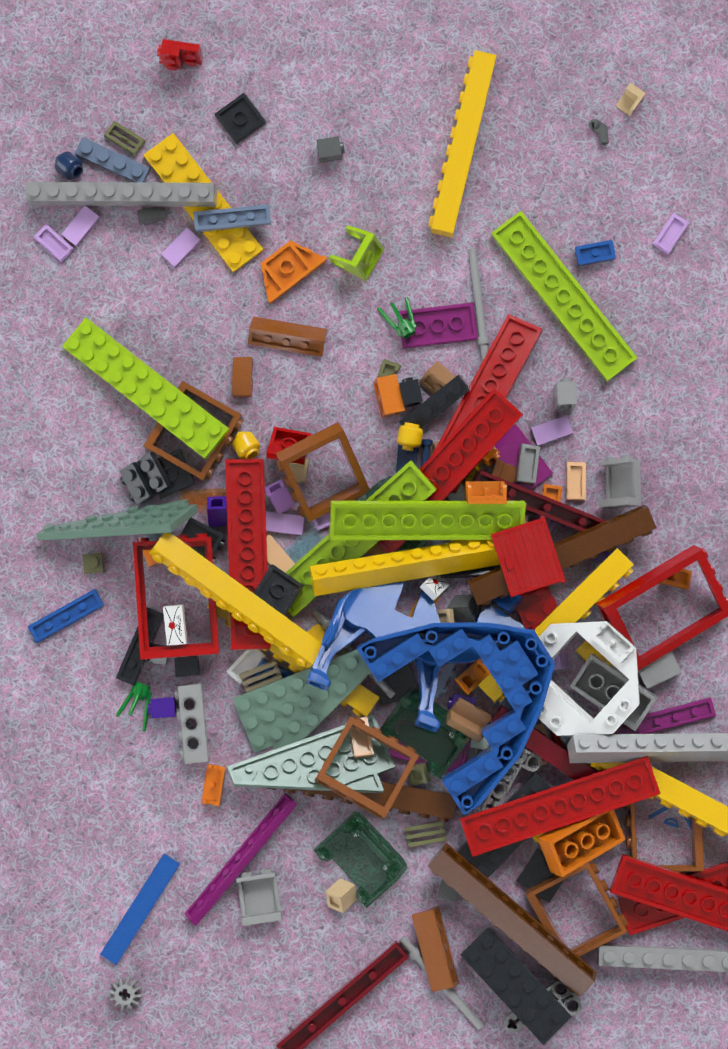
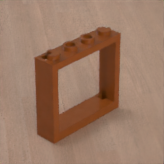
(308, 445)
(216, 455)
(351, 794)
(697, 843)
(596, 941)

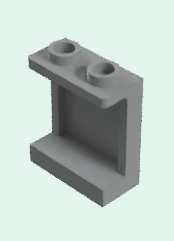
(622, 483)
(259, 897)

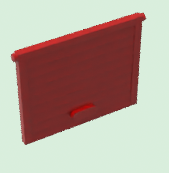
(527, 557)

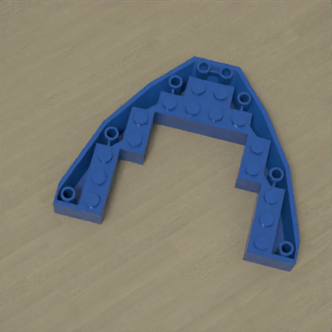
(516, 663)

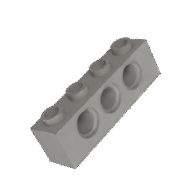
(201, 753)

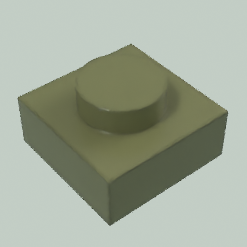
(93, 563)
(419, 774)

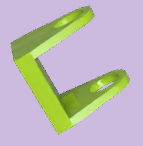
(365, 257)

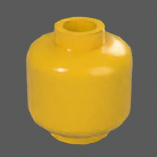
(410, 436)
(246, 445)

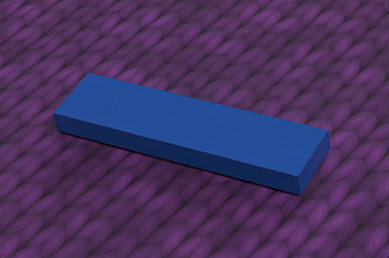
(65, 616)

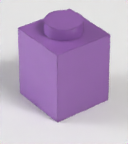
(279, 496)

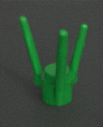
(406, 328)
(139, 692)

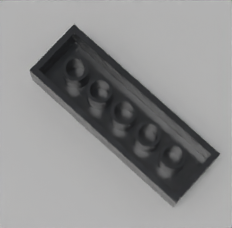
(491, 860)
(516, 986)

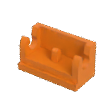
(388, 395)
(485, 492)
(214, 784)

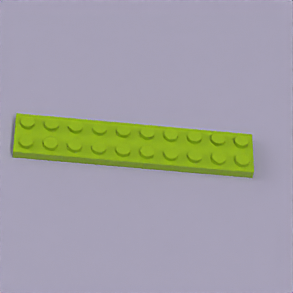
(563, 296)
(146, 388)
(405, 485)
(421, 520)

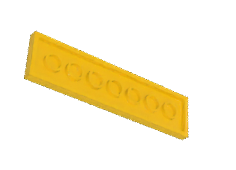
(176, 165)

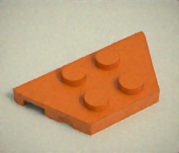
(287, 268)

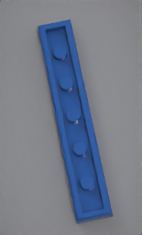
(140, 909)

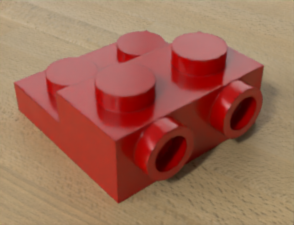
(174, 53)
(283, 438)
(535, 607)

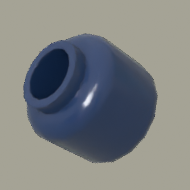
(68, 165)

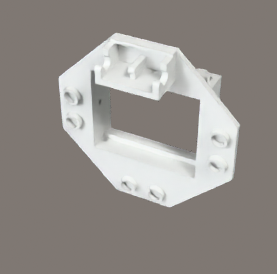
(560, 711)

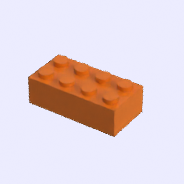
(580, 842)

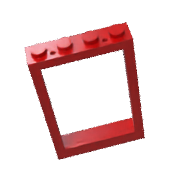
(609, 605)
(175, 650)

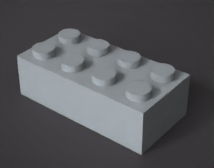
(601, 682)

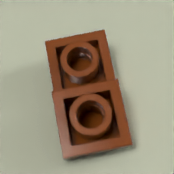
(242, 377)

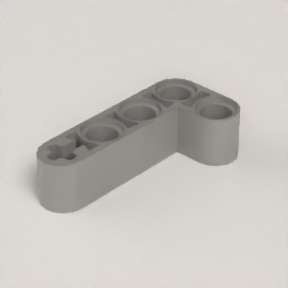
(505, 783)
(563, 998)

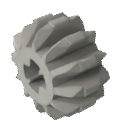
(131, 989)

